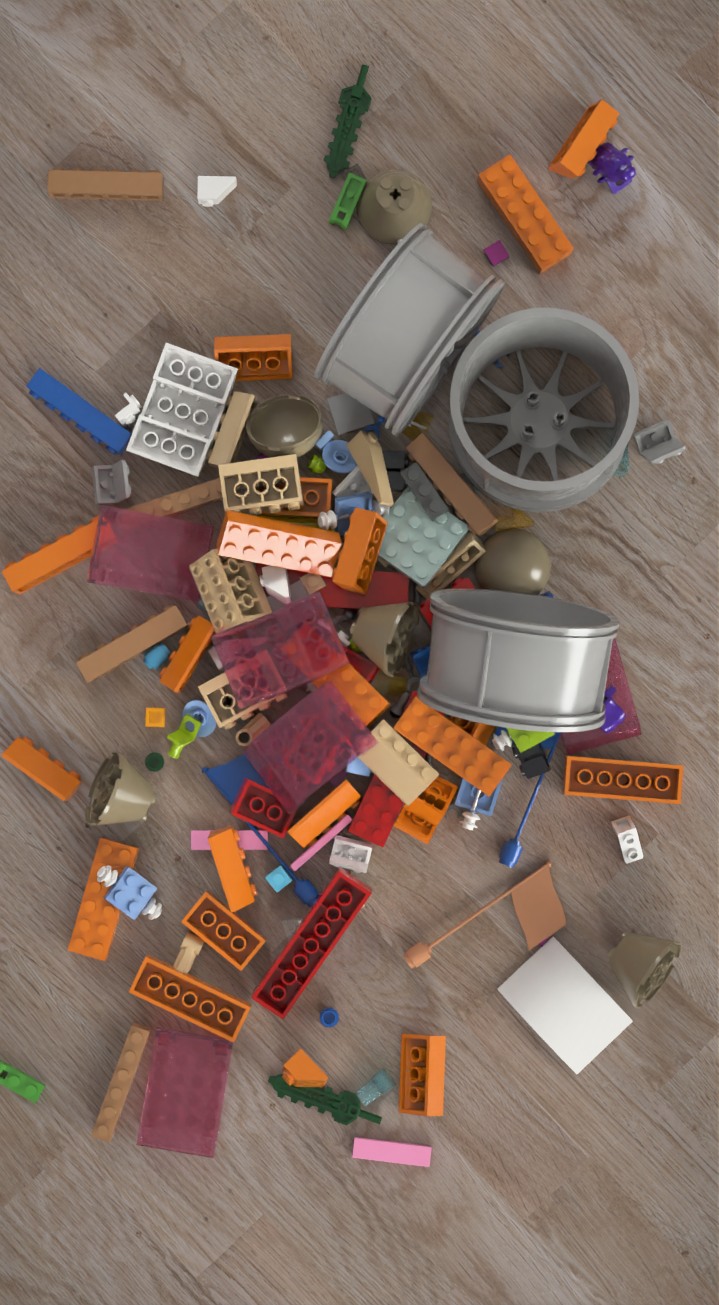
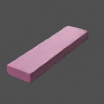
(248, 840)
(321, 842)
(391, 1151)

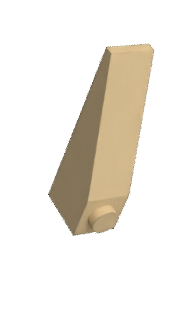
(370, 460)
(463, 556)

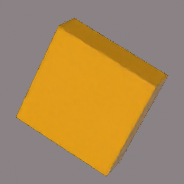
(155, 717)

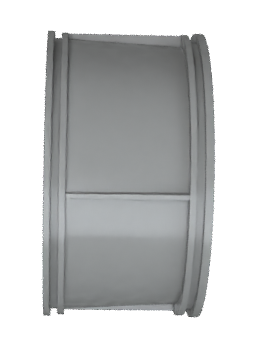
(408, 328)
(542, 417)
(518, 660)

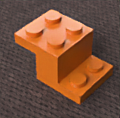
(426, 810)

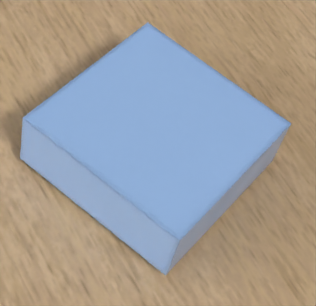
(326, 438)

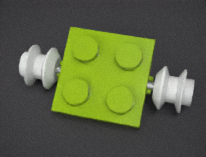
(523, 738)

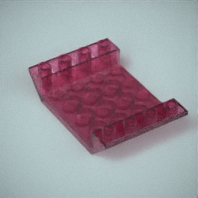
(309, 746)

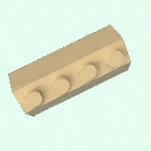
(233, 429)
(398, 764)

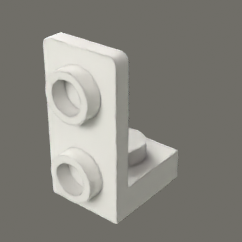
(628, 839)

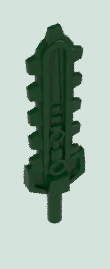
(354, 102)
(343, 1106)

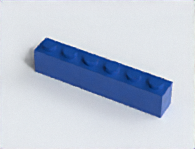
(80, 411)

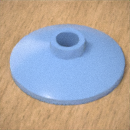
(338, 450)
(197, 709)

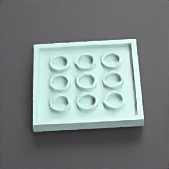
(416, 542)

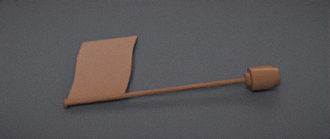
(535, 908)

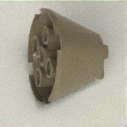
(393, 205)
(386, 634)
(118, 793)
(643, 964)

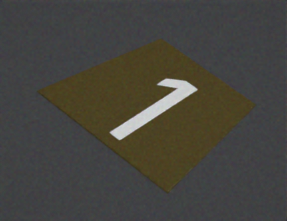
(418, 425)

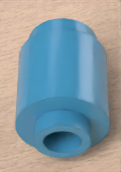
(156, 656)

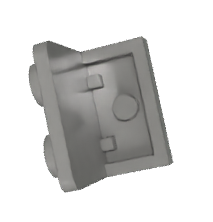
(658, 442)
(111, 483)

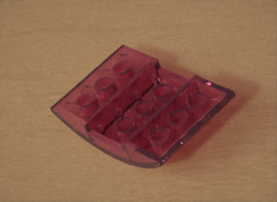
(280, 651)

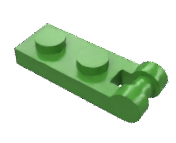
(348, 200)
(21, 1082)

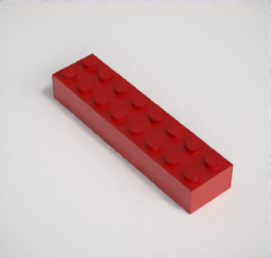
(380, 804)
(311, 943)

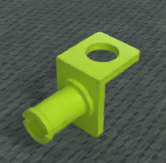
(182, 736)

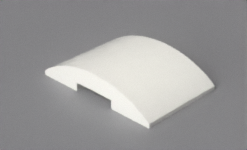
(182, 410)
(564, 1005)

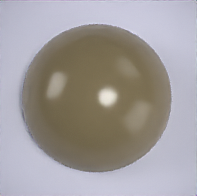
(285, 425)
(513, 562)

